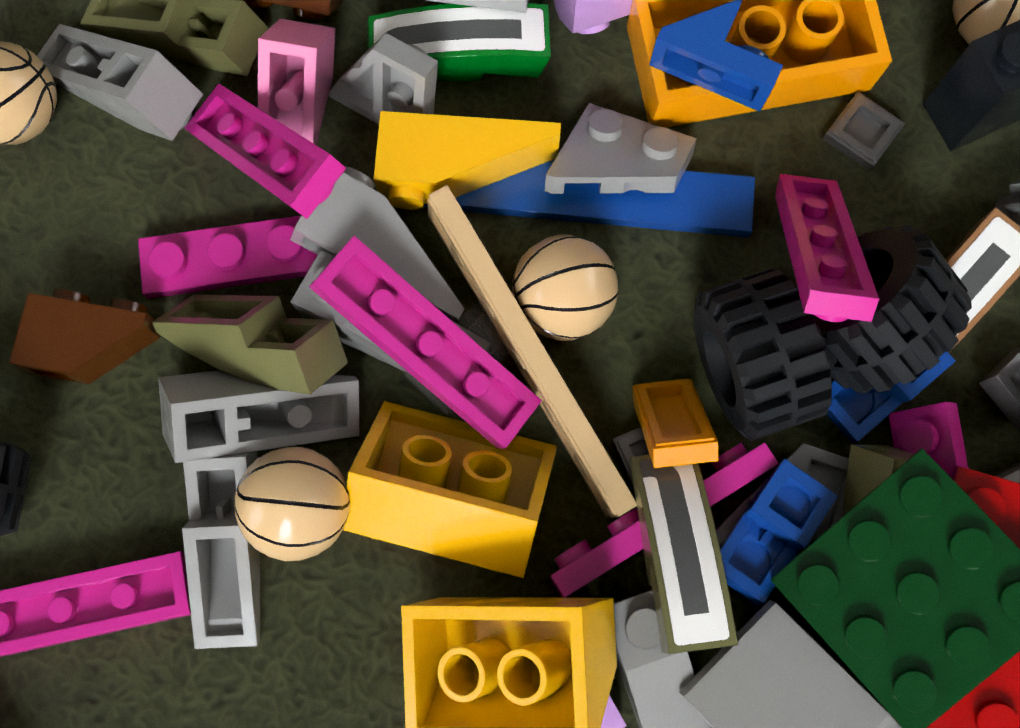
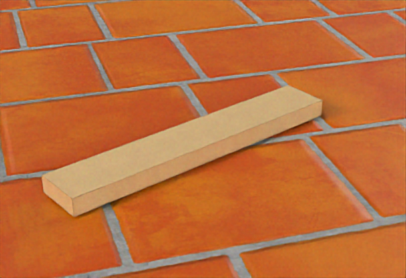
(529, 354)

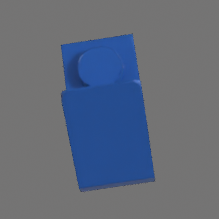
(699, 54)

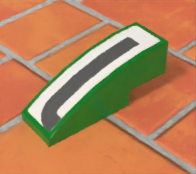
(471, 38)

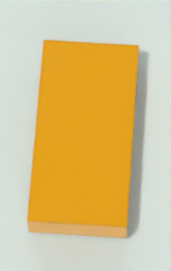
(674, 423)

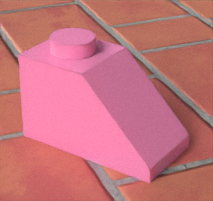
(296, 74)

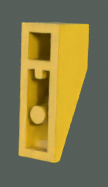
(466, 153)

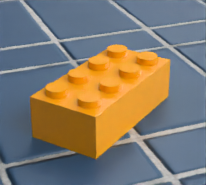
(822, 44)

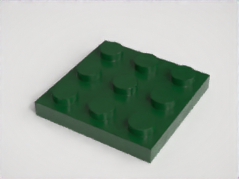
(912, 592)

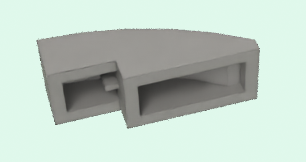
(218, 558)

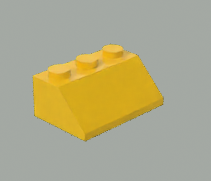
(448, 489)
(508, 662)

